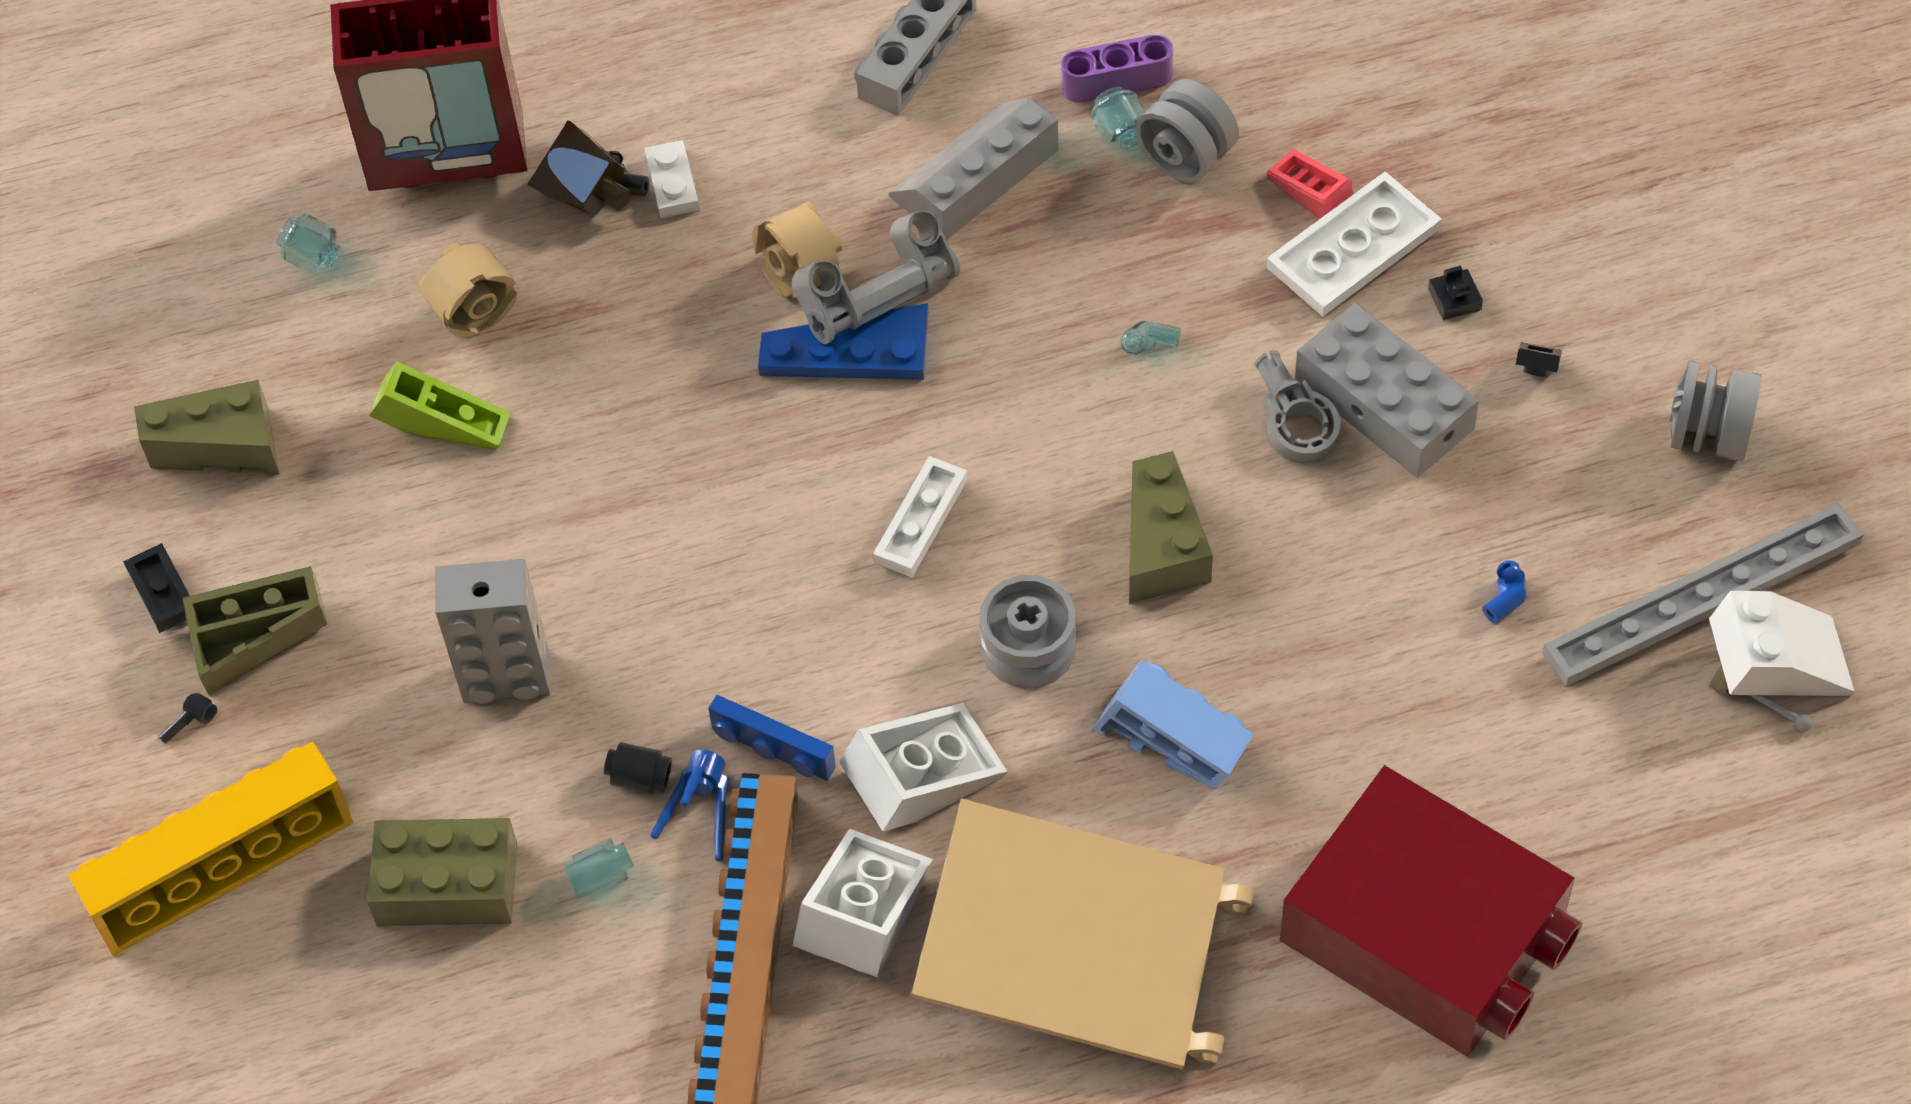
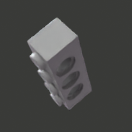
(910, 51)

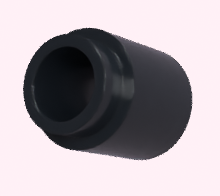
(638, 768)

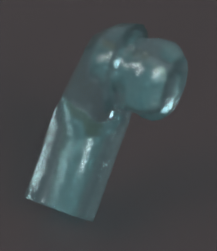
(1147, 334)

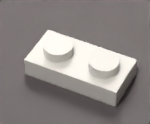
(671, 179)

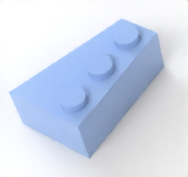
(1176, 724)

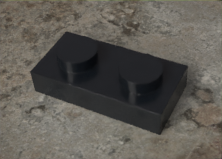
(158, 586)

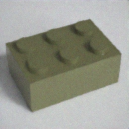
(442, 872)

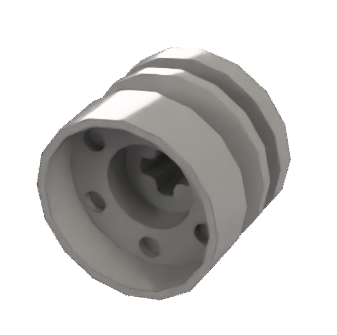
(1715, 410)

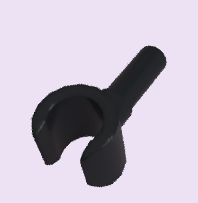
(194, 707)

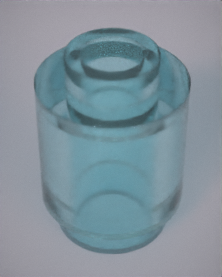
(598, 867)

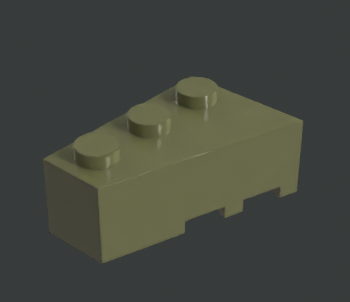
(209, 429)
(1166, 533)
(251, 623)

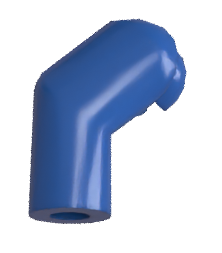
(1510, 591)

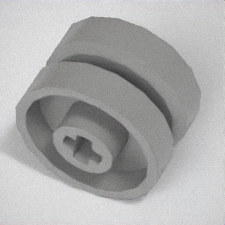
(1187, 130)
(1028, 631)

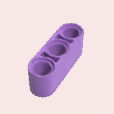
(1128, 64)

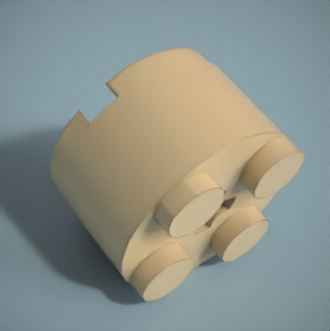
(793, 242)
(468, 288)

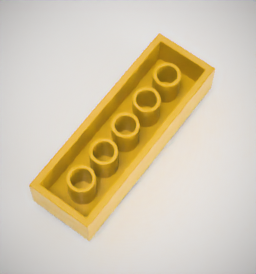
(211, 847)

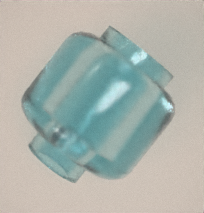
(1116, 117)
(308, 243)

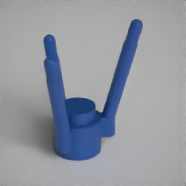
(700, 779)

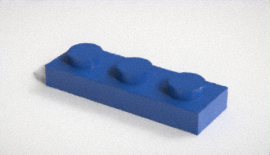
(771, 738)

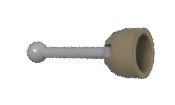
(1802, 722)

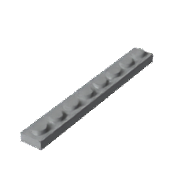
(1700, 594)

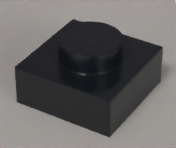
(1538, 359)

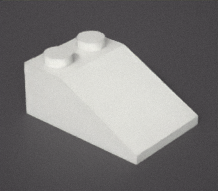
(1778, 647)
(920, 764)
(861, 902)

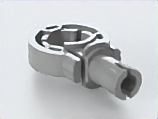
(1291, 399)

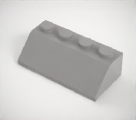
(980, 164)

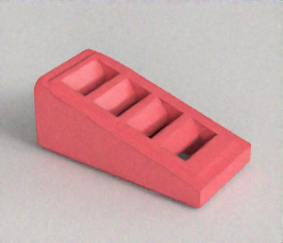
(1335, 186)

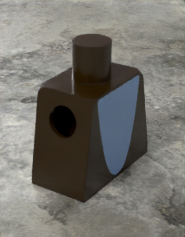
(580, 173)

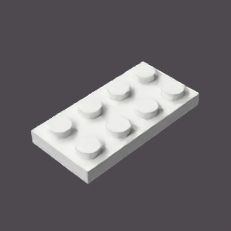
(1353, 243)

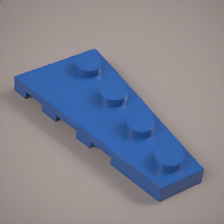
(880, 349)

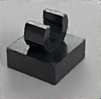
(1455, 293)

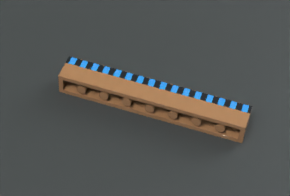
(747, 941)

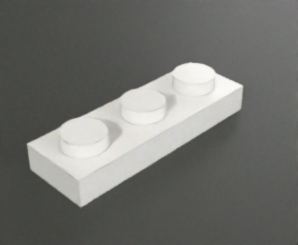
(920, 516)

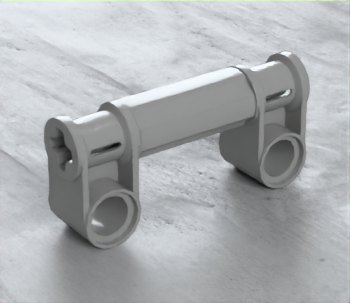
(883, 292)

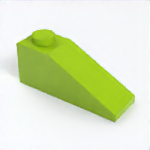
(436, 409)

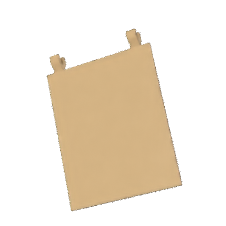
(1074, 935)

